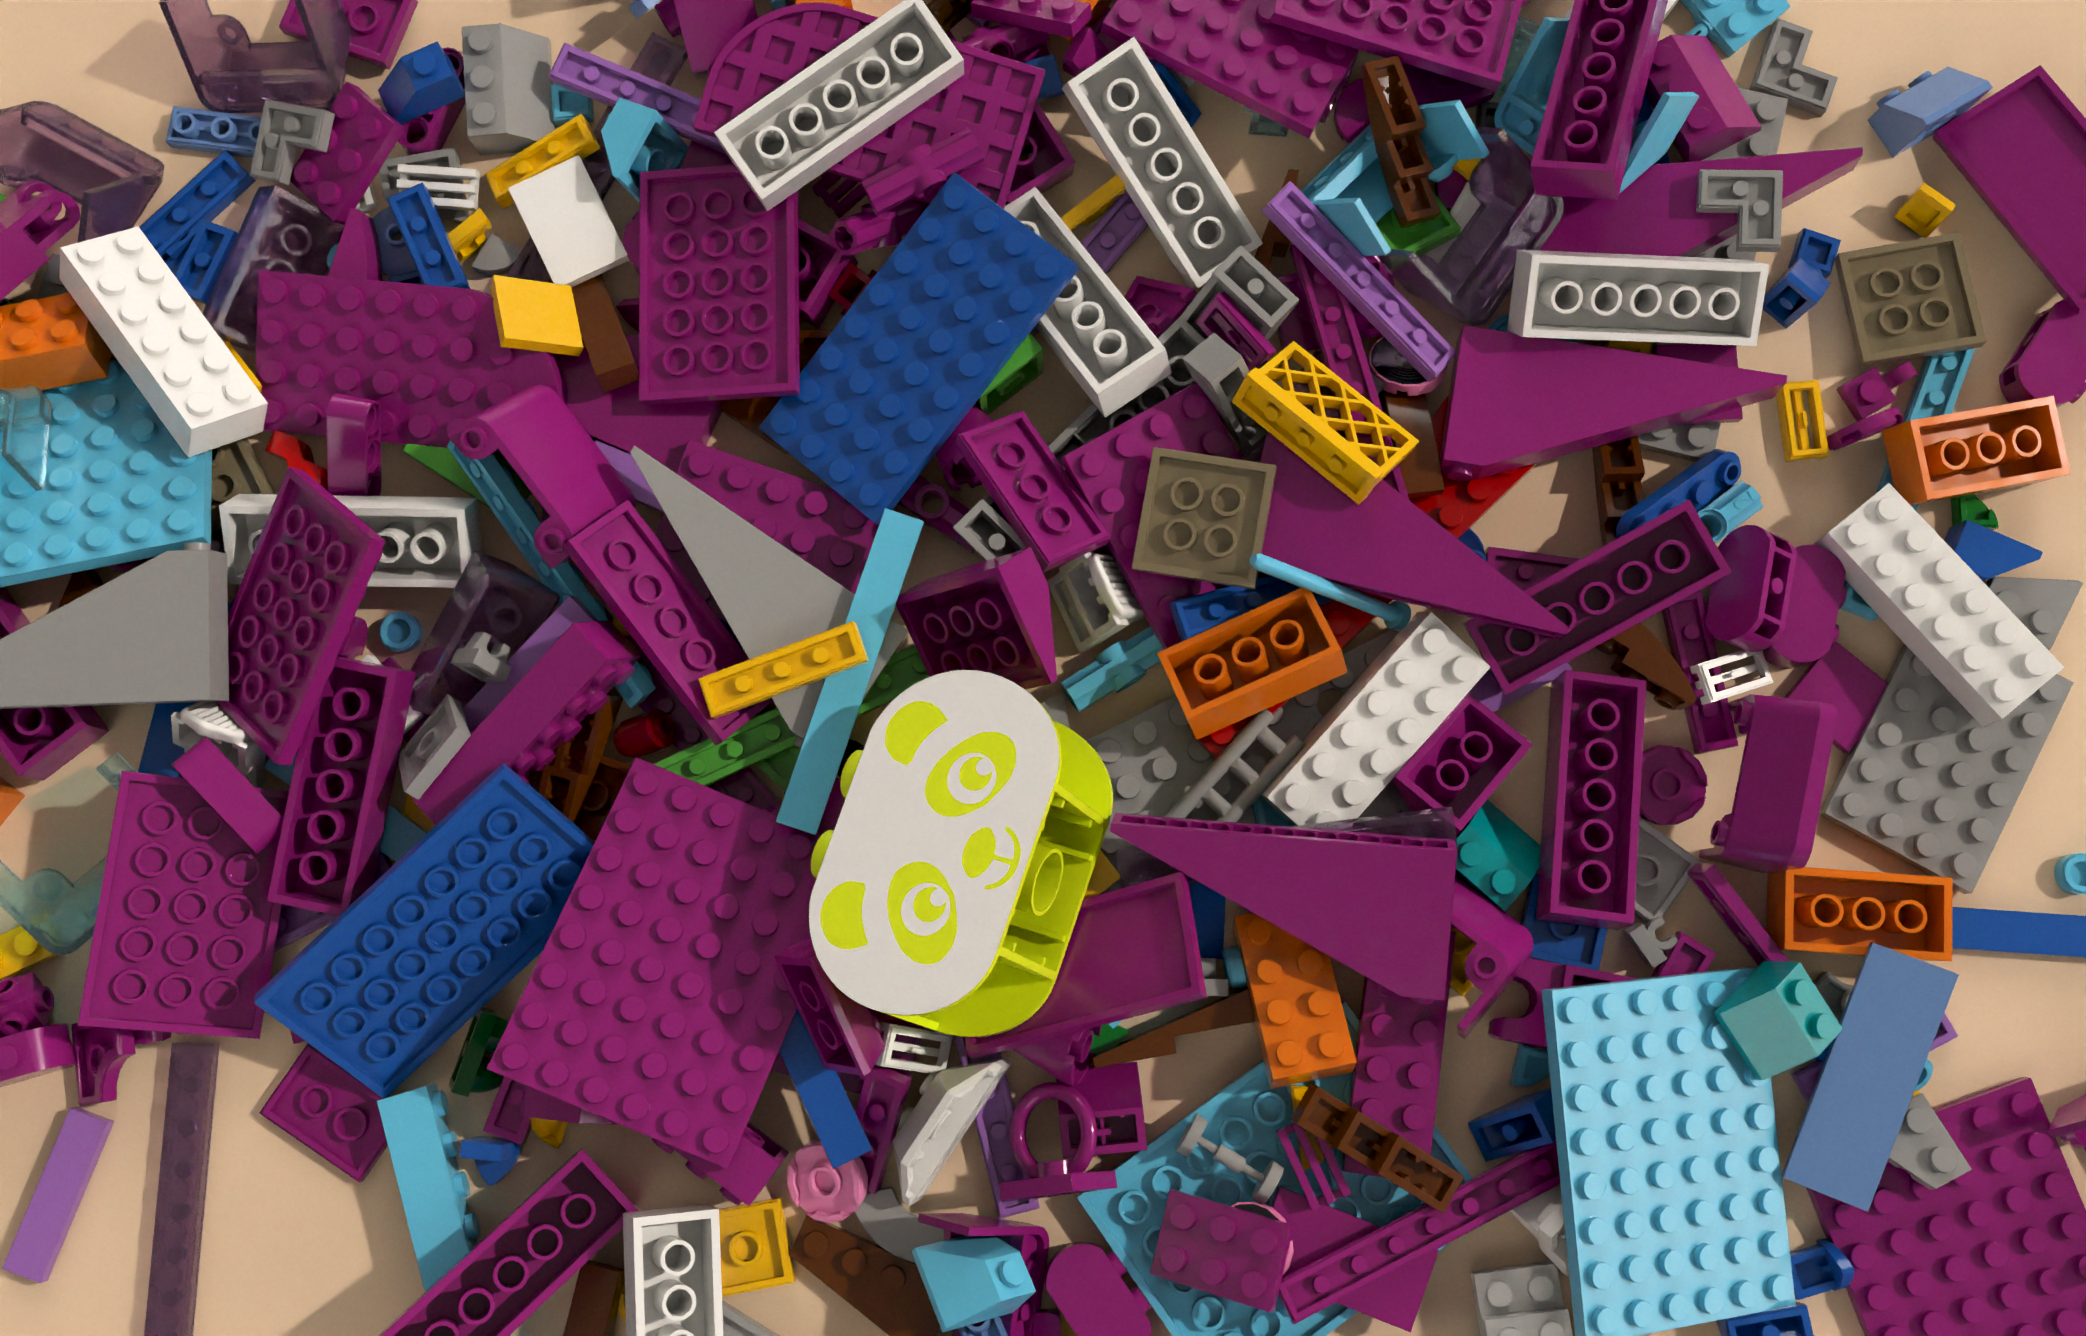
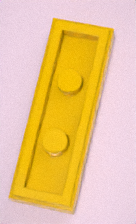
(560, 145)

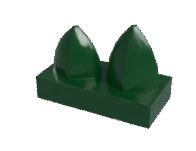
(471, 1066)

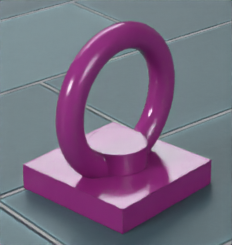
(1059, 1176)

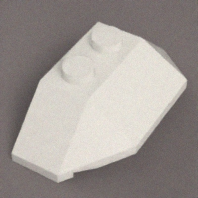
(940, 1121)

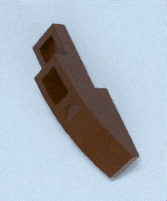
(1647, 659)

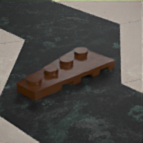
(868, 1278)

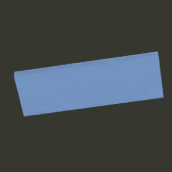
(1869, 1076)

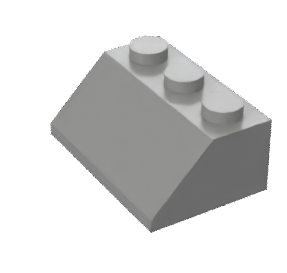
(506, 87)

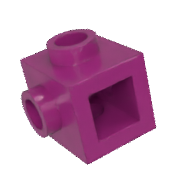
(24, 1004)

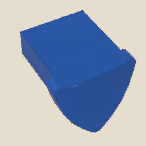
(492, 1156)
(1820, 1269)

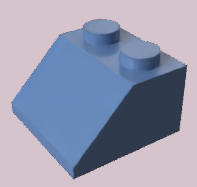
(1925, 107)

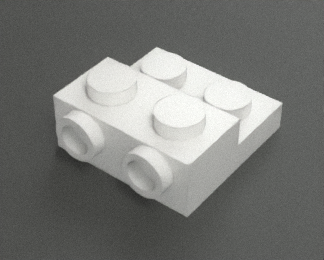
(1520, 1301)

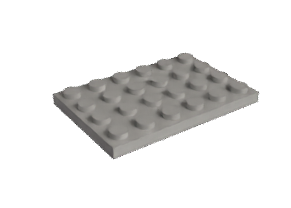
(1935, 779)

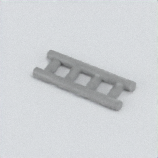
(1231, 760)

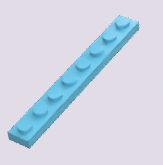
(521, 522)

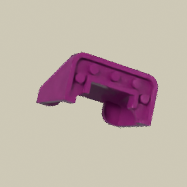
(552, 459)

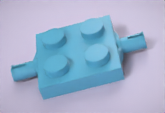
(1733, 21)

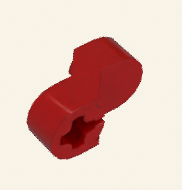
(297, 456)

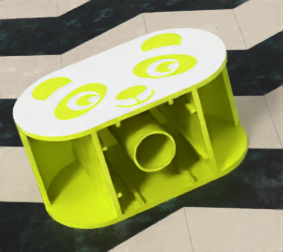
(959, 856)

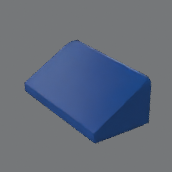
(1209, 919)
(1783, 1321)

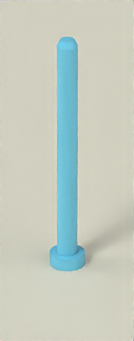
(1395, 615)

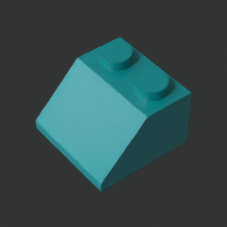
(1496, 856)
(1777, 1019)

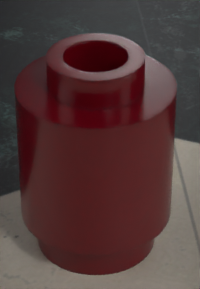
(644, 734)

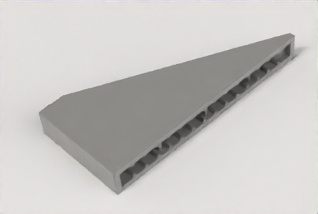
(758, 584)
(130, 641)

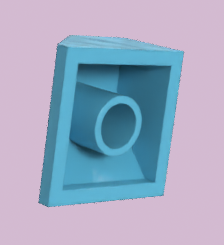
(638, 142)
(972, 1279)

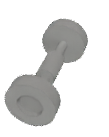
(1266, 1181)

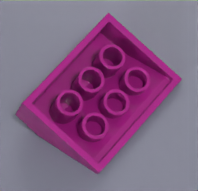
(985, 620)

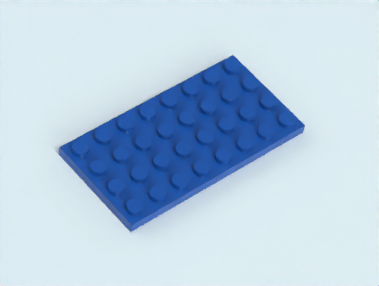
(919, 347)
(433, 934)

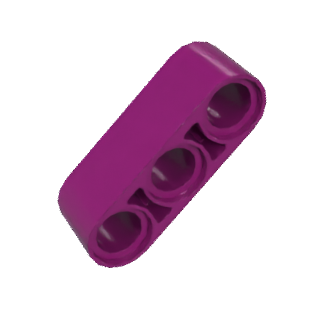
(437, 123)
(353, 446)
(230, 794)

